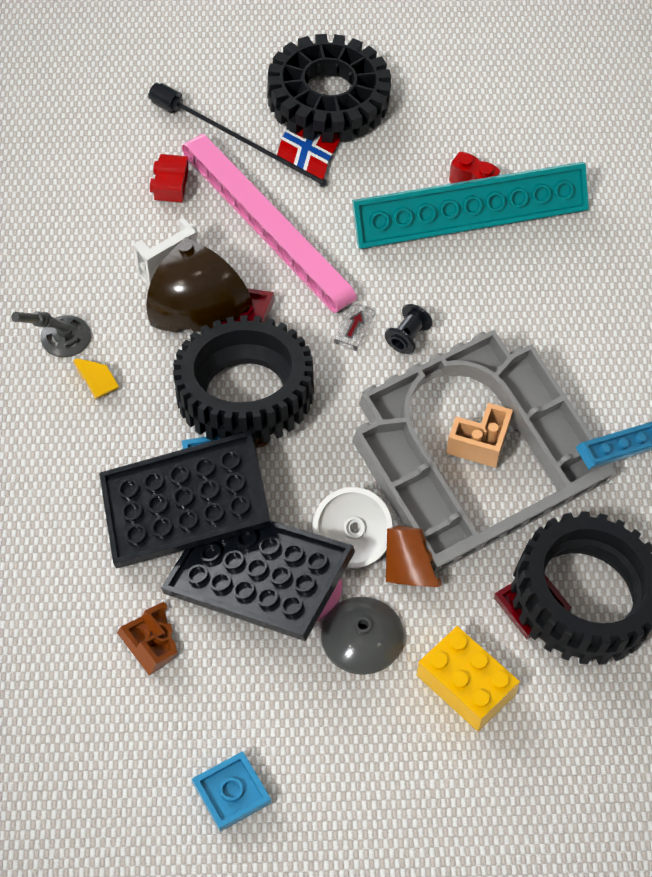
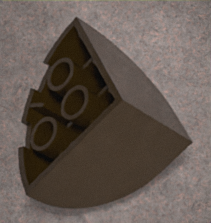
(194, 290)

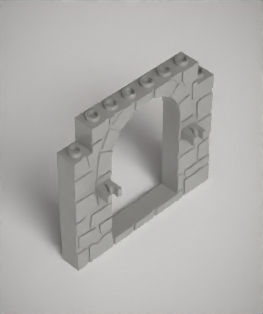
(413, 480)

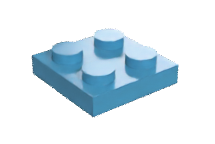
(231, 791)

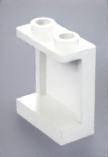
(149, 259)

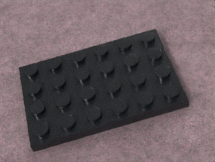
(184, 499)
(263, 577)

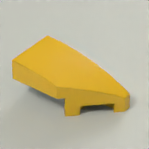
(96, 377)

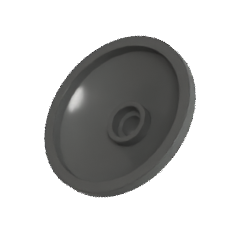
(359, 649)

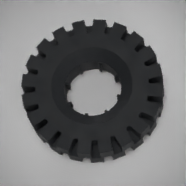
(328, 114)

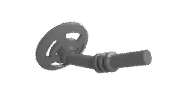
(61, 330)

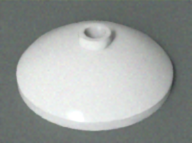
(351, 506)

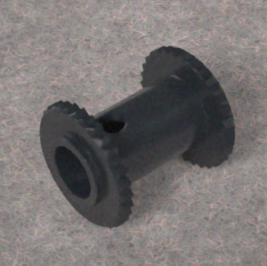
(414, 320)

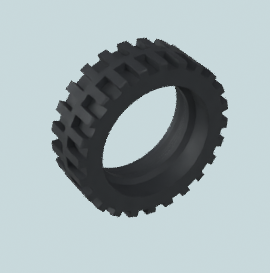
(552, 621)

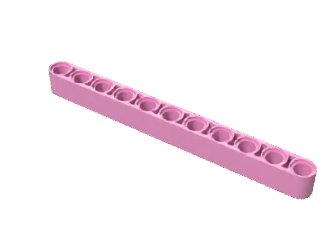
(269, 224)

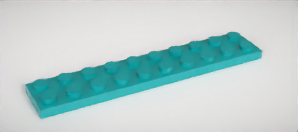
(470, 205)

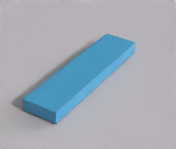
(616, 446)

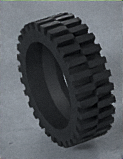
(244, 344)

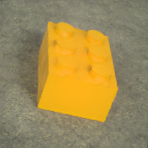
(467, 678)

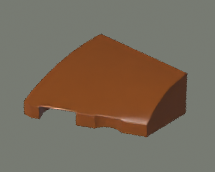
(409, 558)
(150, 638)

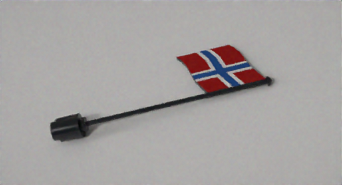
(294, 151)

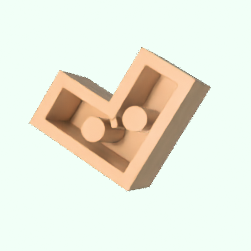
(482, 440)

